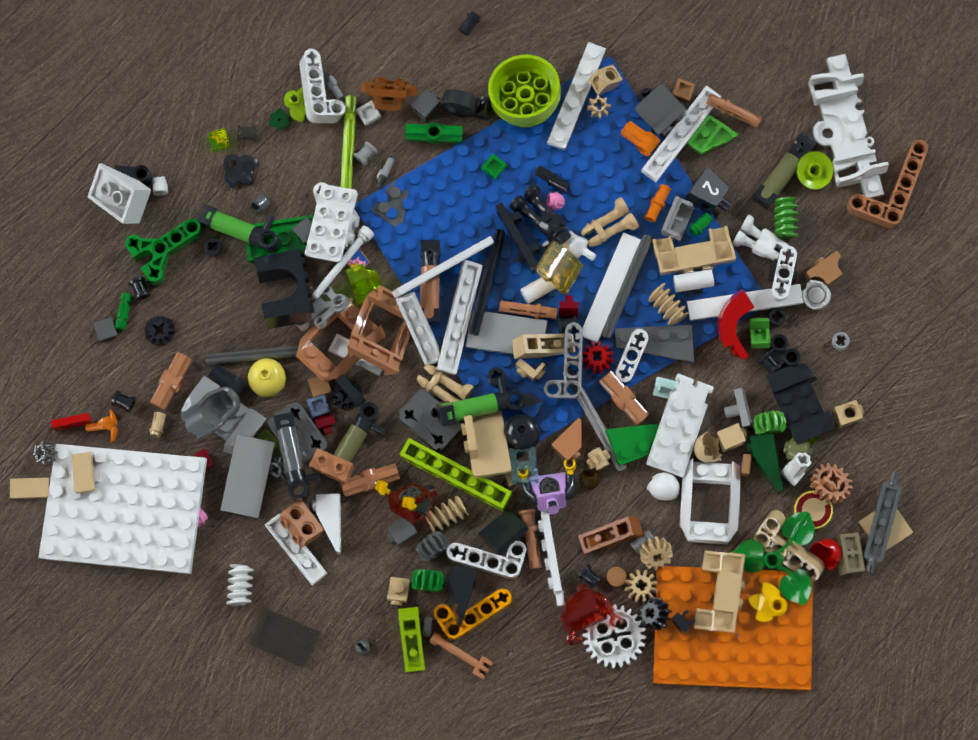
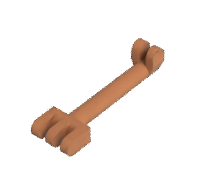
(437, 639)

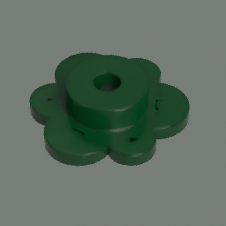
(279, 114)

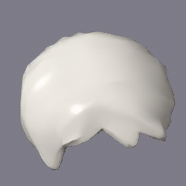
(816, 295)
(664, 486)

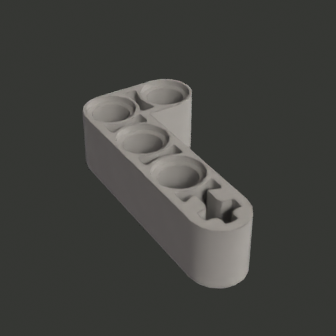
(569, 361)

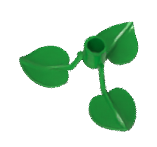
(795, 585)

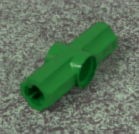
(446, 134)

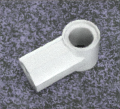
(796, 468)

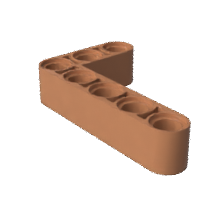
(898, 192)

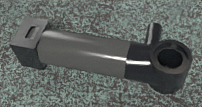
(292, 456)

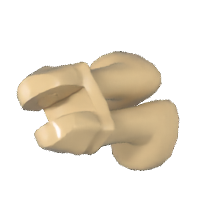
(620, 210)
(439, 377)

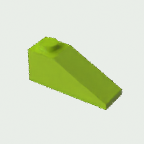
(411, 639)

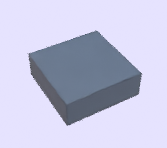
(318, 406)

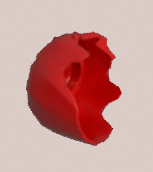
(828, 552)

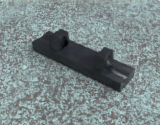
(509, 223)

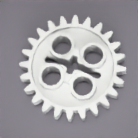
(618, 653)

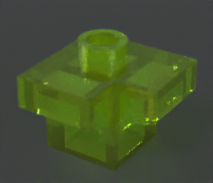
(362, 281)

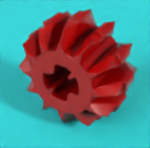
(604, 359)

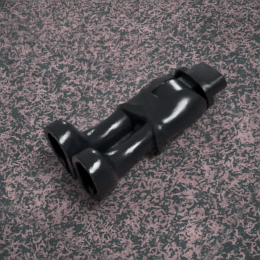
(548, 223)

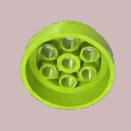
(509, 77)

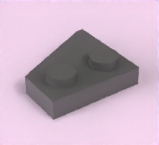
(395, 200)

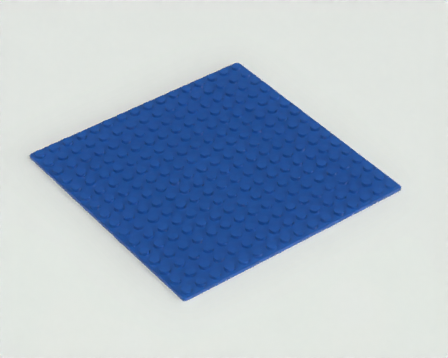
(457, 202)

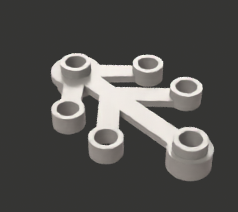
(337, 304)

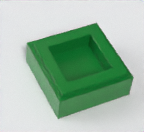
(494, 167)

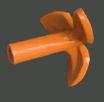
(105, 423)

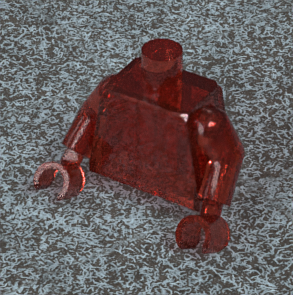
(585, 610)

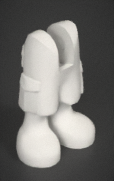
(766, 240)

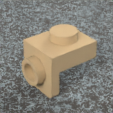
(526, 370)

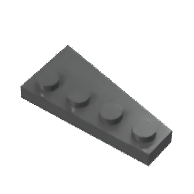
(663, 341)

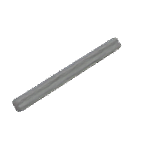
(595, 421)

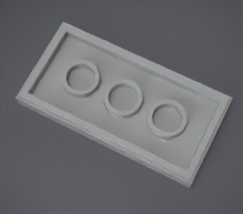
(499, 331)
(247, 476)

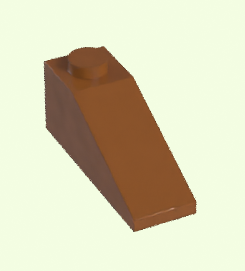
(611, 534)

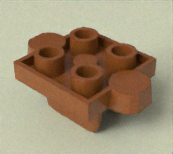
(381, 88)

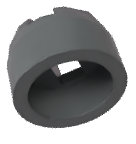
(365, 644)

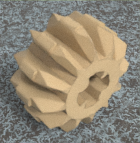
(656, 553)
(645, 581)

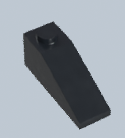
(459, 591)

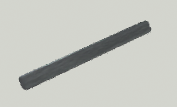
(626, 287)
(251, 355)

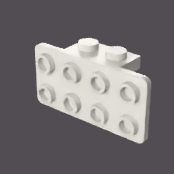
(333, 224)

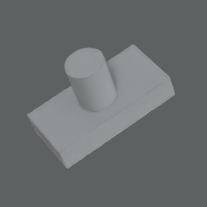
(740, 409)

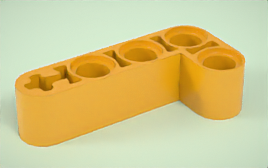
(476, 611)

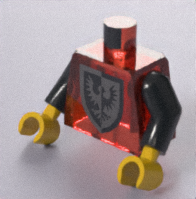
(410, 501)

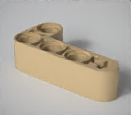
(777, 538)

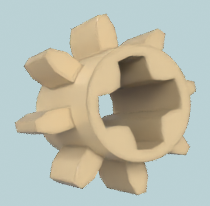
(604, 107)
(598, 459)

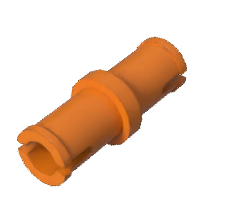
(657, 203)

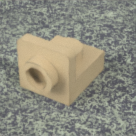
(398, 591)

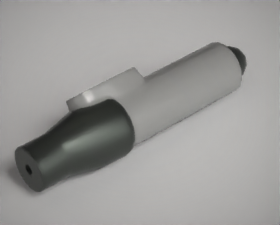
(332, 83)
(383, 173)

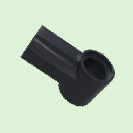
(135, 172)
(226, 379)

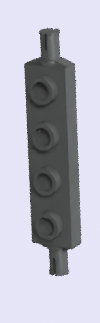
(882, 522)

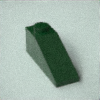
(765, 457)

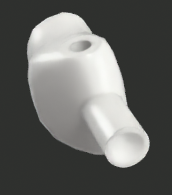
(578, 246)

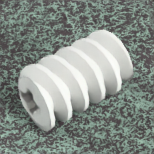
(240, 585)

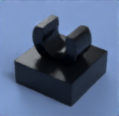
(681, 623)

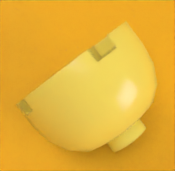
(266, 377)

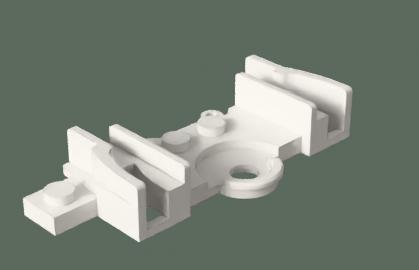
(848, 127)

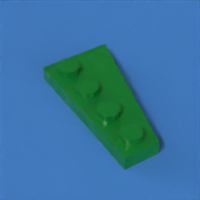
(631, 442)

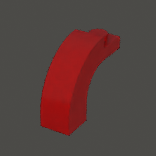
(728, 318)

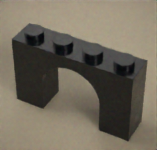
(296, 307)

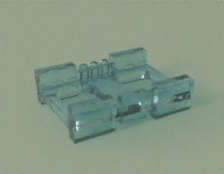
(522, 465)

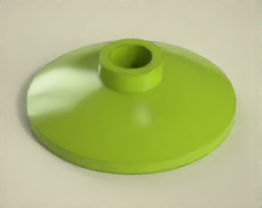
(822, 166)

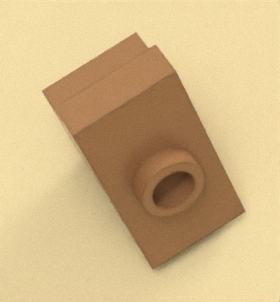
(825, 270)

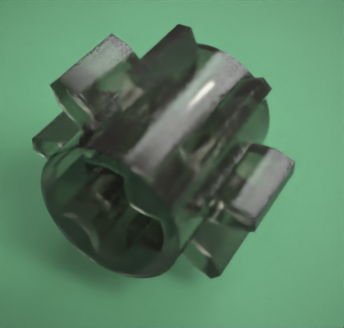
(45, 453)

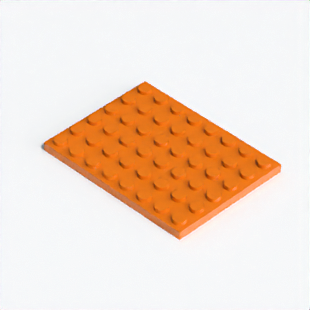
(761, 656)

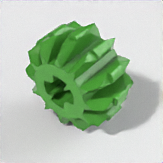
(769, 423)

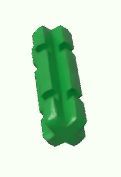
(123, 311)

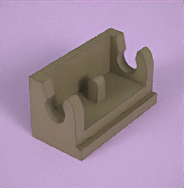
(851, 555)

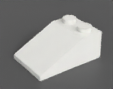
(119, 194)

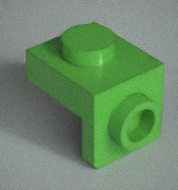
(759, 333)

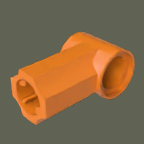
(644, 141)

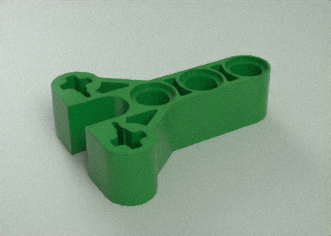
(160, 260)

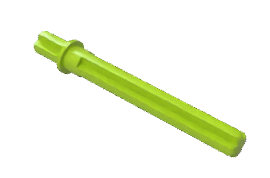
(348, 141)

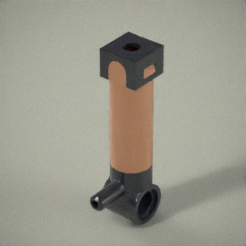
(430, 289)

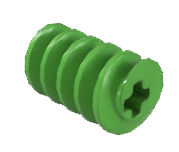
(784, 218)

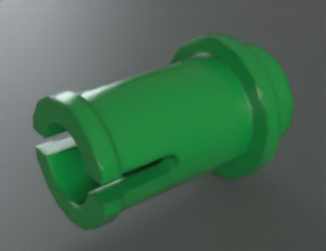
(697, 227)

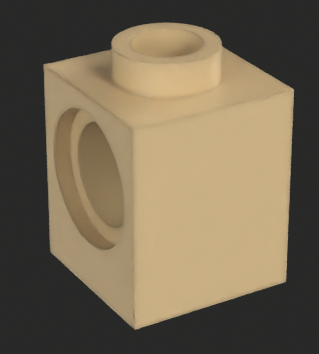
(605, 79)
(840, 417)
(731, 437)

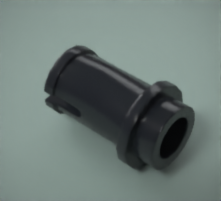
(469, 23)

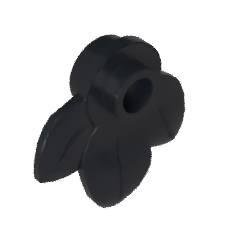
(241, 172)

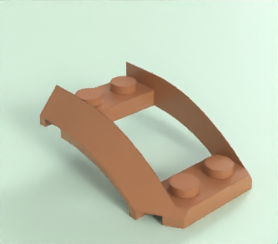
(371, 351)
(318, 362)

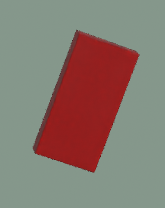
(71, 421)

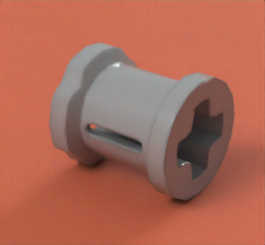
(365, 153)

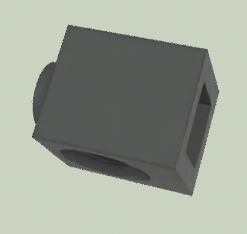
(426, 105)
(401, 532)

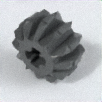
(432, 546)

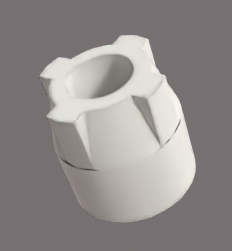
(159, 186)

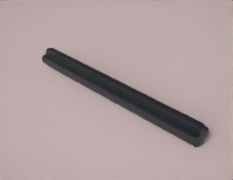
(486, 283)

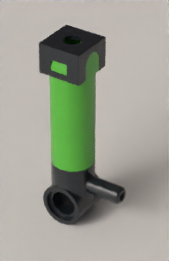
(214, 220)
(451, 412)

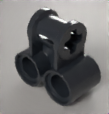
(776, 357)

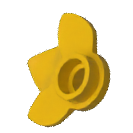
(765, 602)

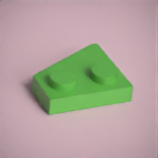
(710, 135)

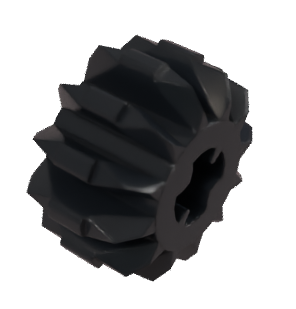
(655, 614)

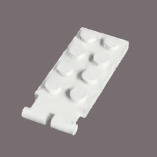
(679, 426)

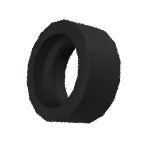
(459, 102)

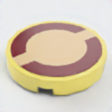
(820, 510)

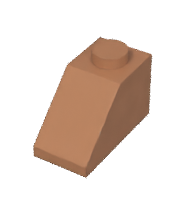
(569, 442)

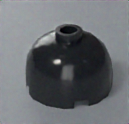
(521, 440)

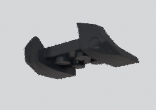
(800, 403)

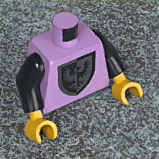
(551, 490)

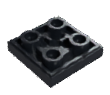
(503, 531)

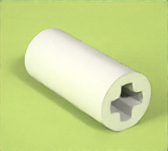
(693, 280)
(536, 290)

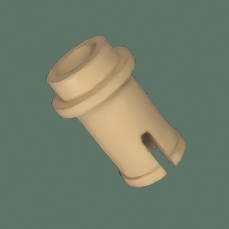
(157, 424)

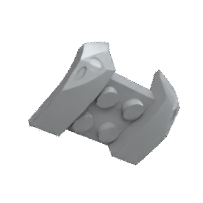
(245, 422)

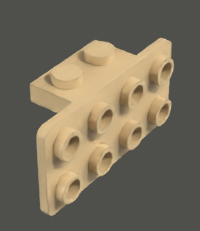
(486, 444)

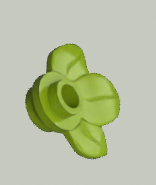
(297, 108)

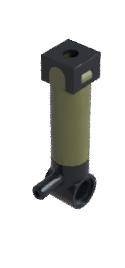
(784, 171)
(357, 433)

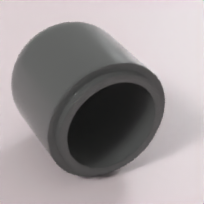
(263, 203)

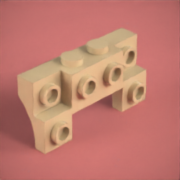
(694, 256)
(727, 592)

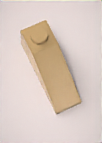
(540, 345)

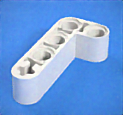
(316, 86)
(500, 570)

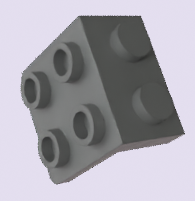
(661, 110)

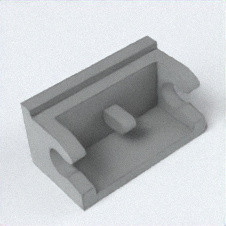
(677, 219)

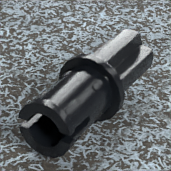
(552, 179)

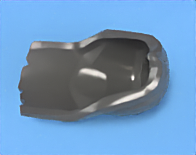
(211, 412)

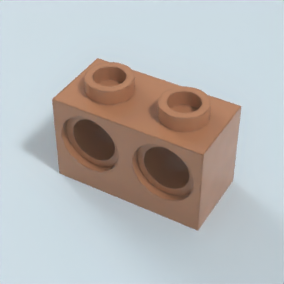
(331, 466)
(304, 521)

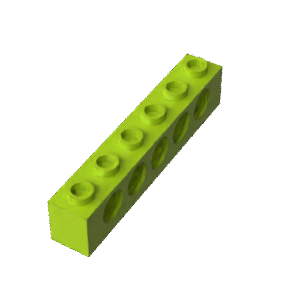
(455, 474)

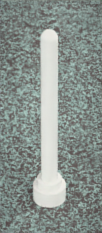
(364, 235)

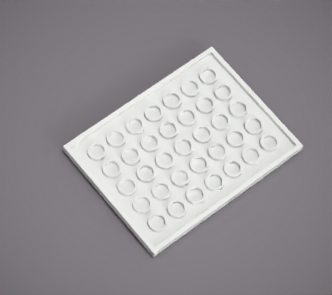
(135, 518)

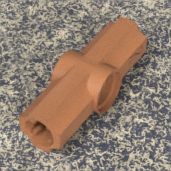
(171, 381)
(623, 397)
(367, 479)

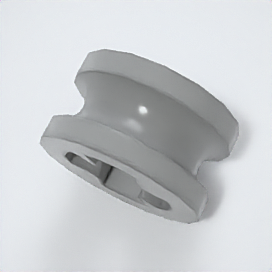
(846, 342)

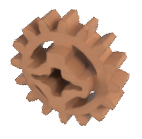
(830, 484)

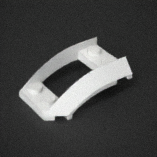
(711, 474)

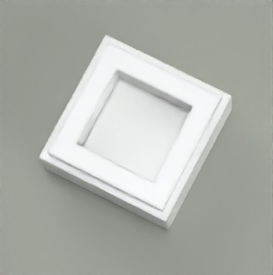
(368, 113)

